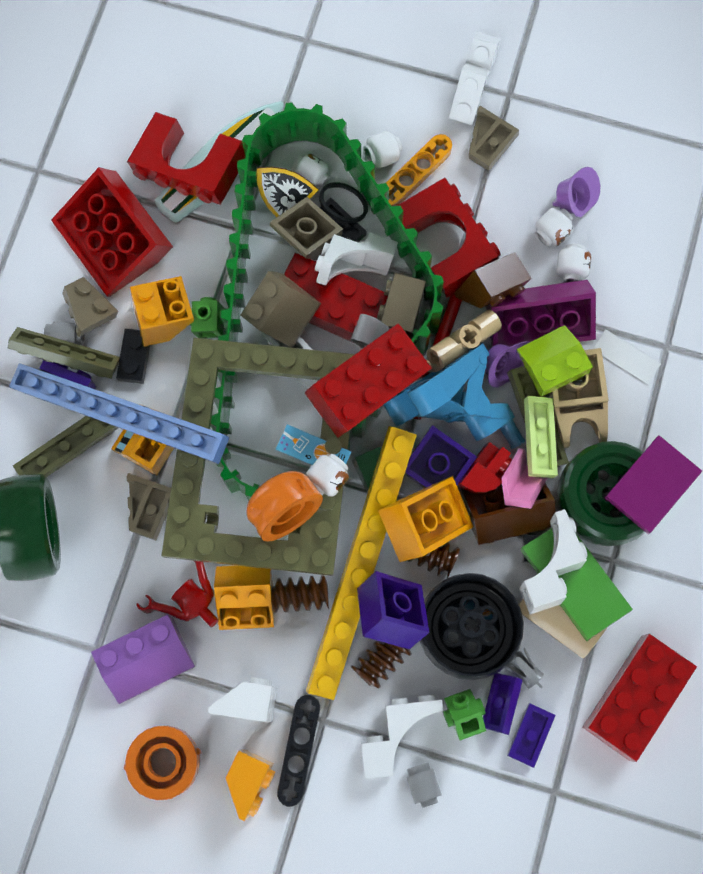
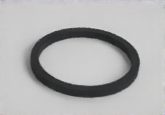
(349, 188)

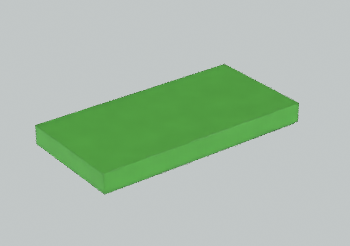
(591, 596)

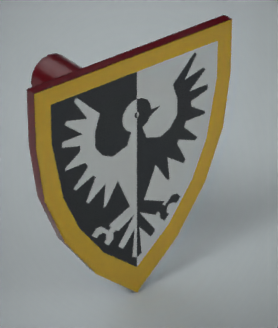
(282, 188)

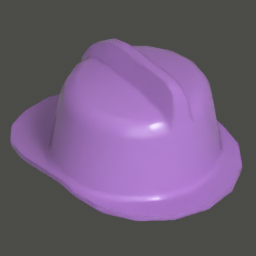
(578, 192)
(500, 361)

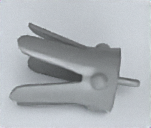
(529, 673)

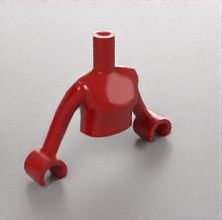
(190, 599)

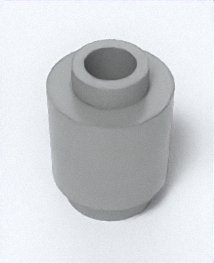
(64, 332)
(423, 785)

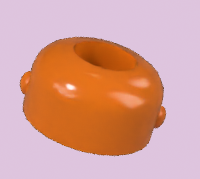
(283, 504)
(139, 766)

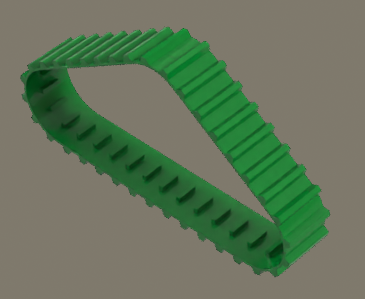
(315, 127)

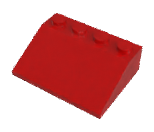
(110, 231)

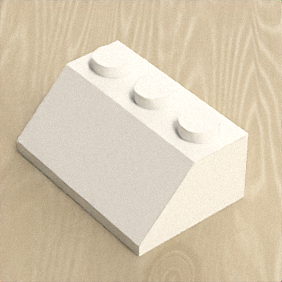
(248, 701)

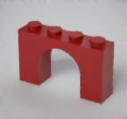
(207, 180)
(443, 204)

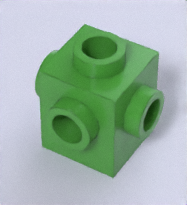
(207, 318)
(465, 708)

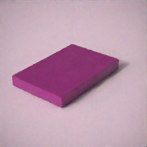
(653, 484)

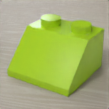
(554, 360)

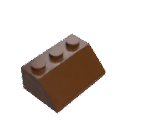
(498, 521)

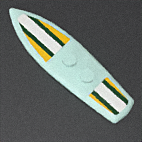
(176, 205)

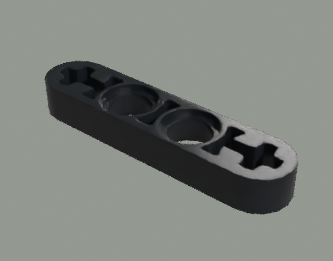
(301, 750)

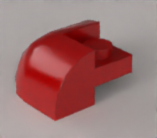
(487, 469)

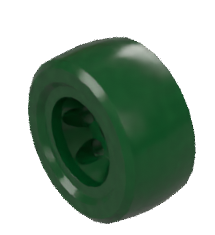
(572, 496)
(28, 528)

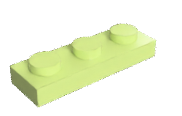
(540, 437)

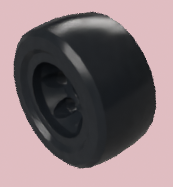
(506, 625)

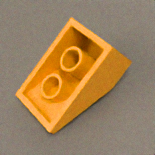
(426, 519)

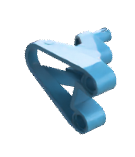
(442, 398)

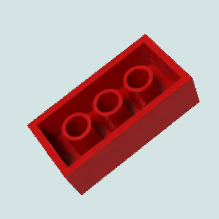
(340, 299)
(367, 380)
(639, 697)

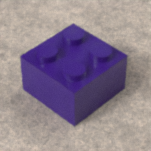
(438, 459)
(392, 610)

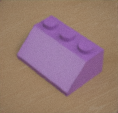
(143, 659)

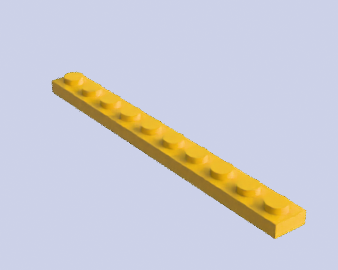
(360, 563)

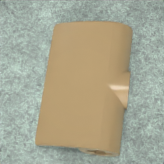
(463, 340)
(560, 627)

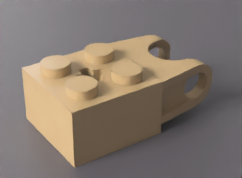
(583, 402)

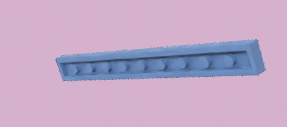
(121, 413)

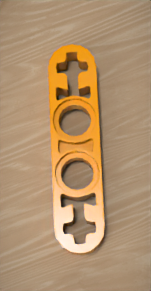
(417, 174)

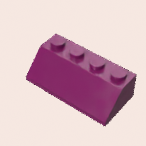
(545, 310)

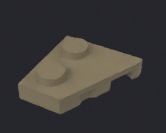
(490, 138)
(87, 306)
(147, 506)

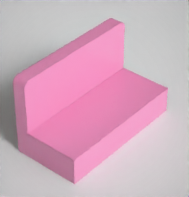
(518, 487)

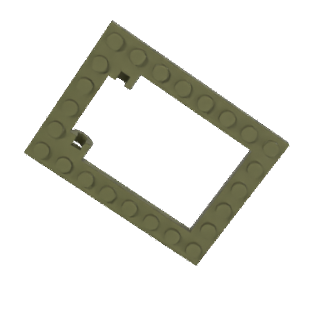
(186, 534)

